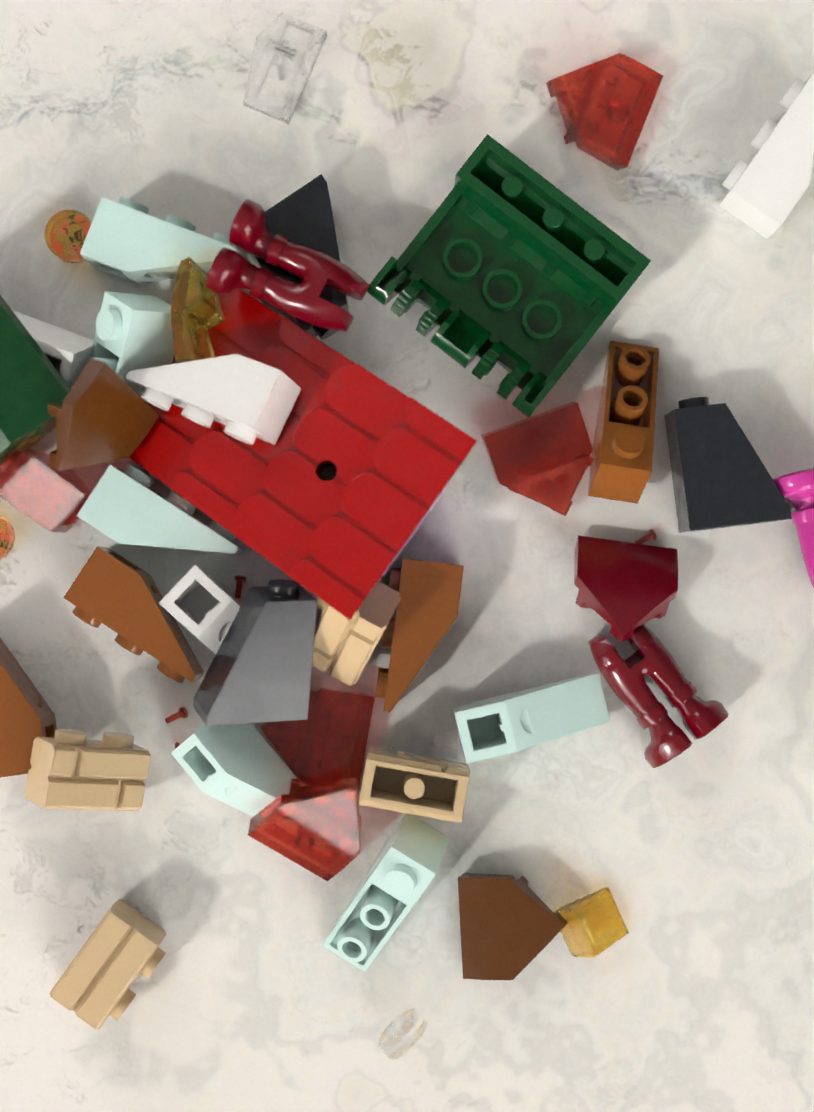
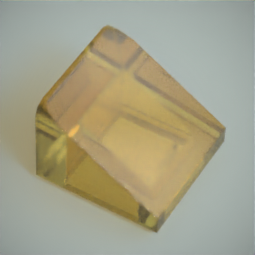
(592, 924)

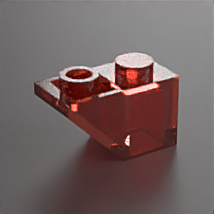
(42, 492)

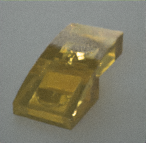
(192, 313)

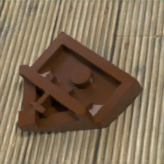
(99, 419)
(502, 925)

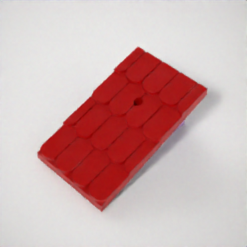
(321, 533)

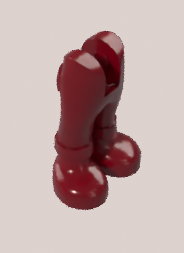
(313, 267)
(628, 683)

